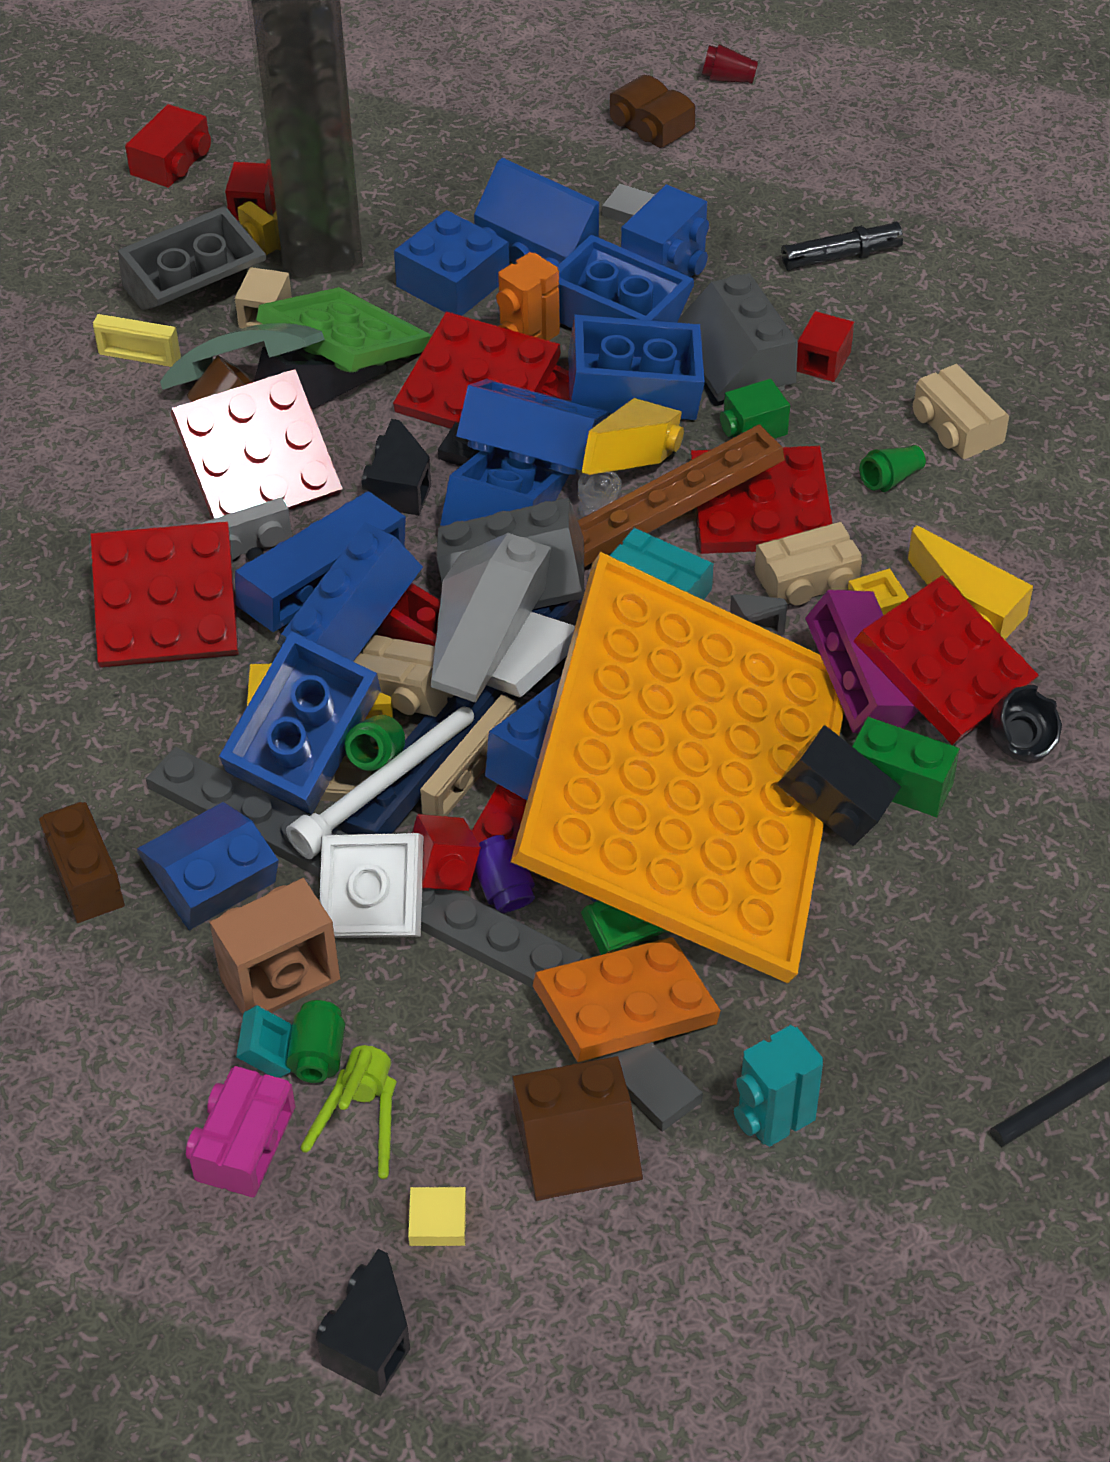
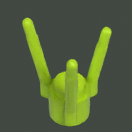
(361, 1080)

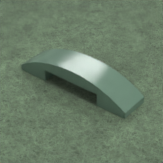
(277, 338)

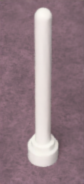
(307, 830)

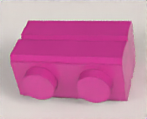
(241, 1131)

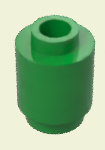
(374, 742)
(316, 1041)

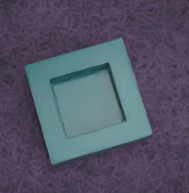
(264, 1041)

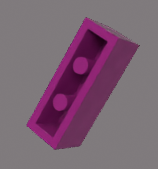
(856, 679)

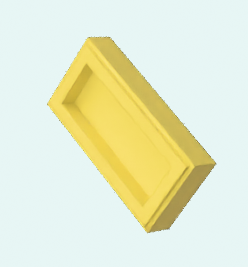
(136, 340)

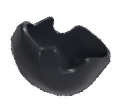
(1025, 724)

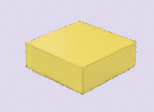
(437, 1216)

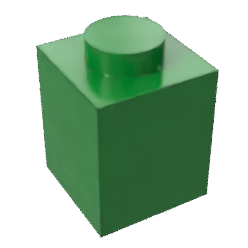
(755, 405)

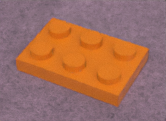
(625, 999)

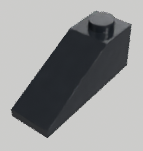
(316, 373)

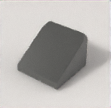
(761, 610)

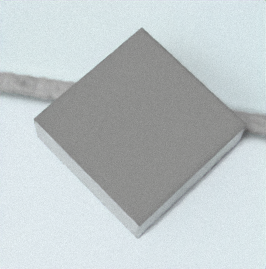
(624, 203)

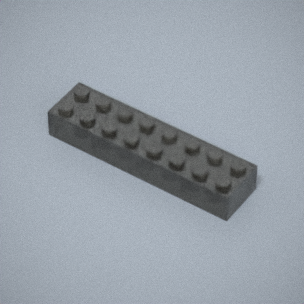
(307, 134)

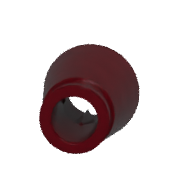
(728, 65)

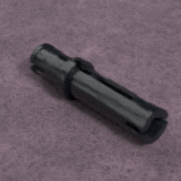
(858, 242)

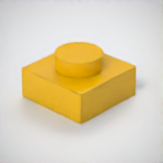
(258, 225)
(885, 587)

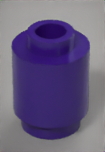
(502, 881)

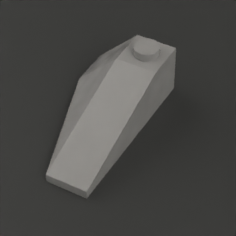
(484, 609)

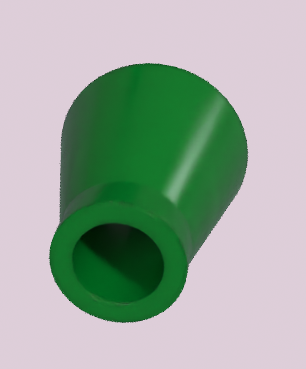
(890, 466)

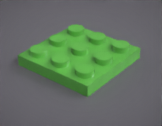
(353, 329)

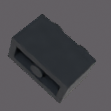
(839, 785)

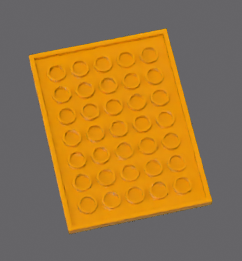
(670, 767)

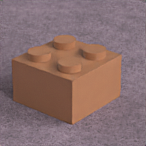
(276, 948)

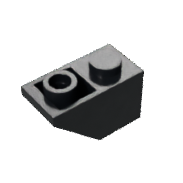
(399, 470)
(369, 1330)

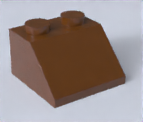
(577, 1128)

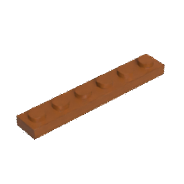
(679, 490)

